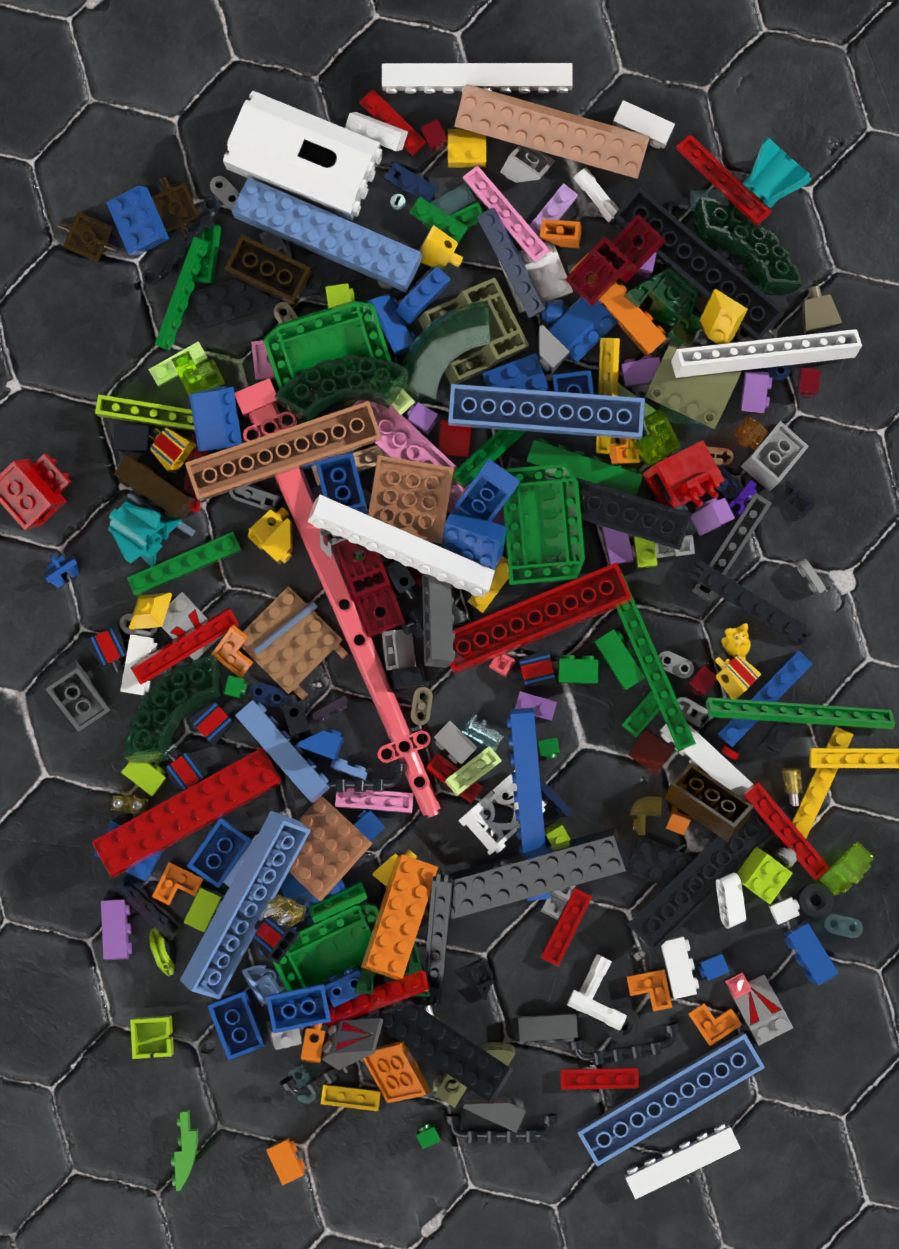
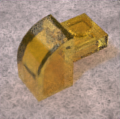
(645, 807)

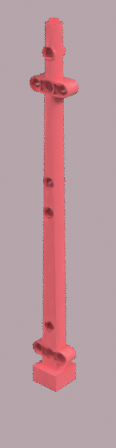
(261, 407)

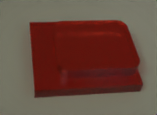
(650, 752)

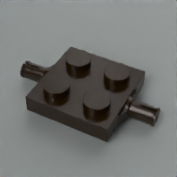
(175, 207)
(88, 237)

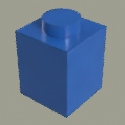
(713, 967)

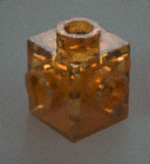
(750, 433)

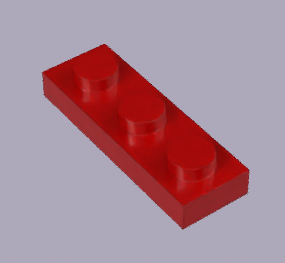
(443, 769)

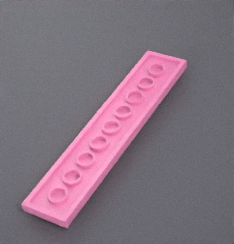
(405, 442)

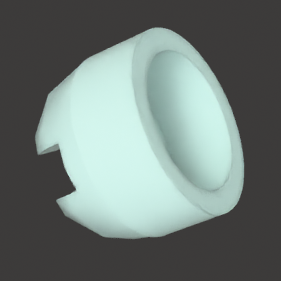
(401, 203)

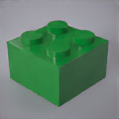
(577, 670)

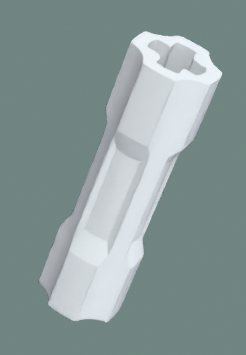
(596, 193)
(597, 972)
(603, 1013)

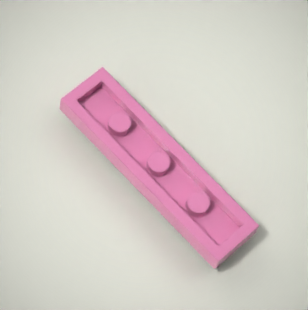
(375, 800)

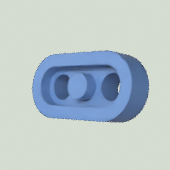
(341, 766)

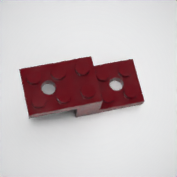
(615, 260)
(370, 587)

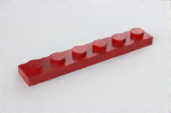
(723, 180)
(184, 646)
(785, 830)
(381, 997)

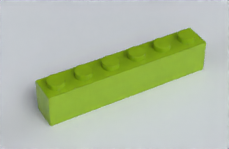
(144, 413)

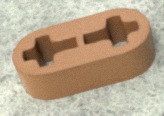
(719, 451)

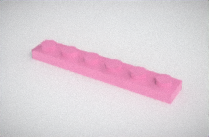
(513, 222)

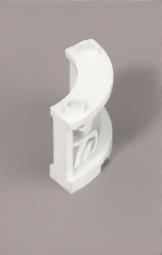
(476, 816)

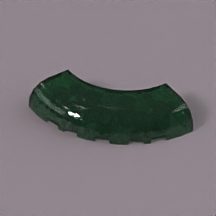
(749, 244)
(440, 345)
(342, 381)
(168, 705)

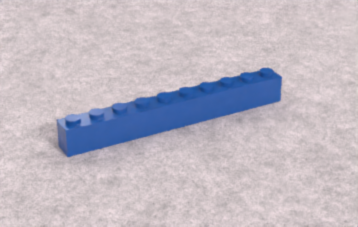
(527, 782)

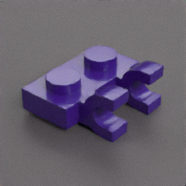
(745, 495)

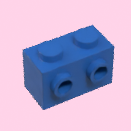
(344, 984)

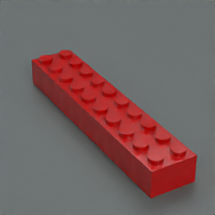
(539, 617)
(186, 812)

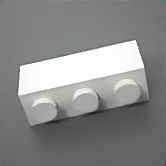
(643, 122)
(386, 134)
(138, 649)
(679, 967)

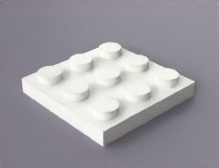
(546, 274)

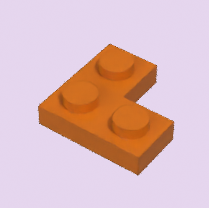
(624, 452)
(228, 652)
(174, 878)
(654, 984)
(714, 1028)

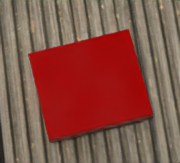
(454, 440)

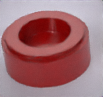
(729, 752)

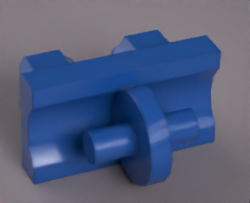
(54, 575)

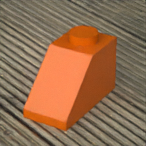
(561, 233)
(678, 821)

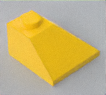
(150, 611)

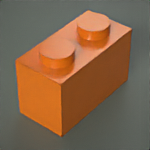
(286, 1161)

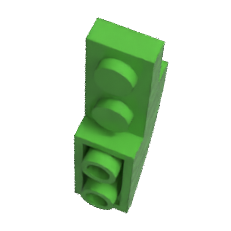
(184, 1158)

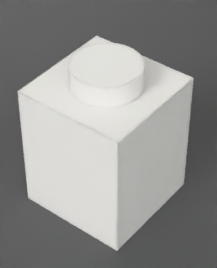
(784, 910)

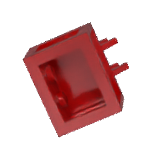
(685, 476)
(32, 490)

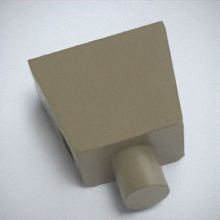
(819, 312)

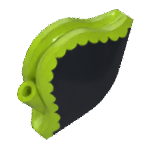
(162, 952)

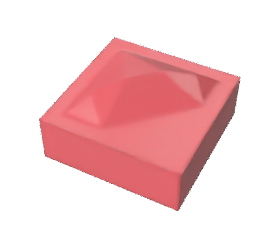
(502, 664)
(738, 986)

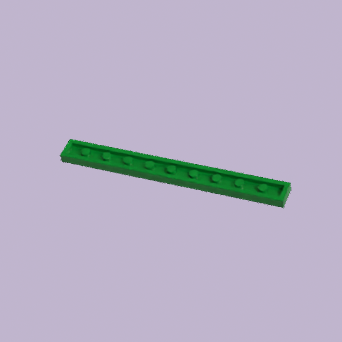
(656, 675)
(800, 713)

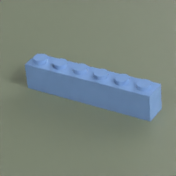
(282, 751)

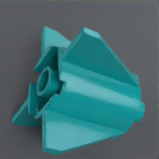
(775, 174)
(140, 531)

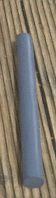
(144, 503)
(284, 628)

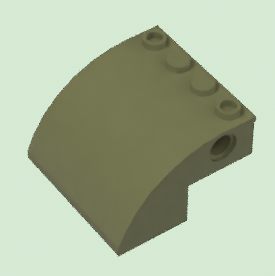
(505, 332)
(693, 396)
(452, 1091)

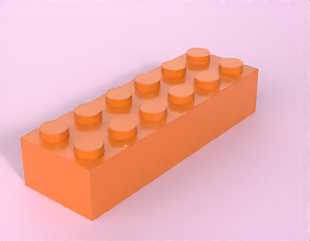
(630, 318)
(399, 917)

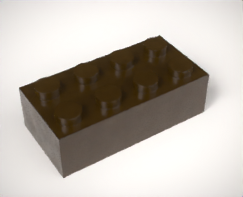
(268, 270)
(156, 487)
(709, 802)

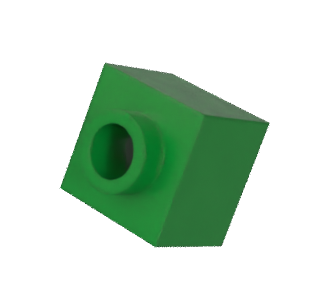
(235, 687)
(549, 748)
(427, 1135)

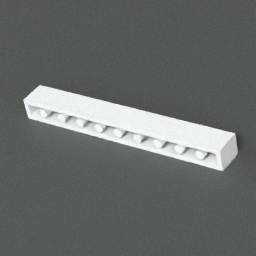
(488, 76)
(766, 353)
(400, 546)

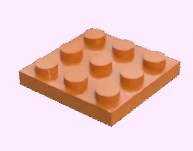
(396, 1073)

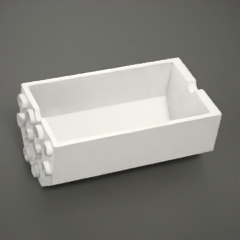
(267, 149)

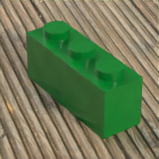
(620, 659)

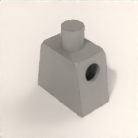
(286, 1038)

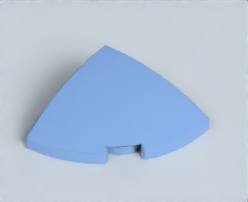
(263, 982)

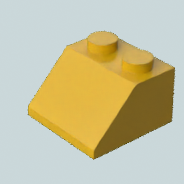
(466, 149)
(722, 318)
(280, 543)

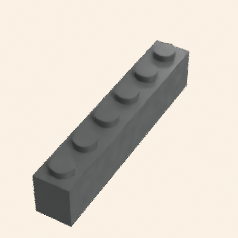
(735, 540)
(437, 622)

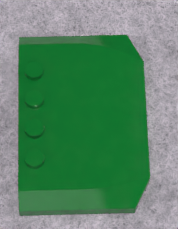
(325, 335)
(544, 525)
(328, 947)

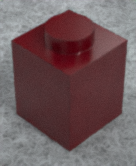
(434, 136)
(808, 382)
(702, 681)

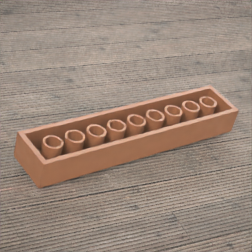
(551, 131)
(283, 451)

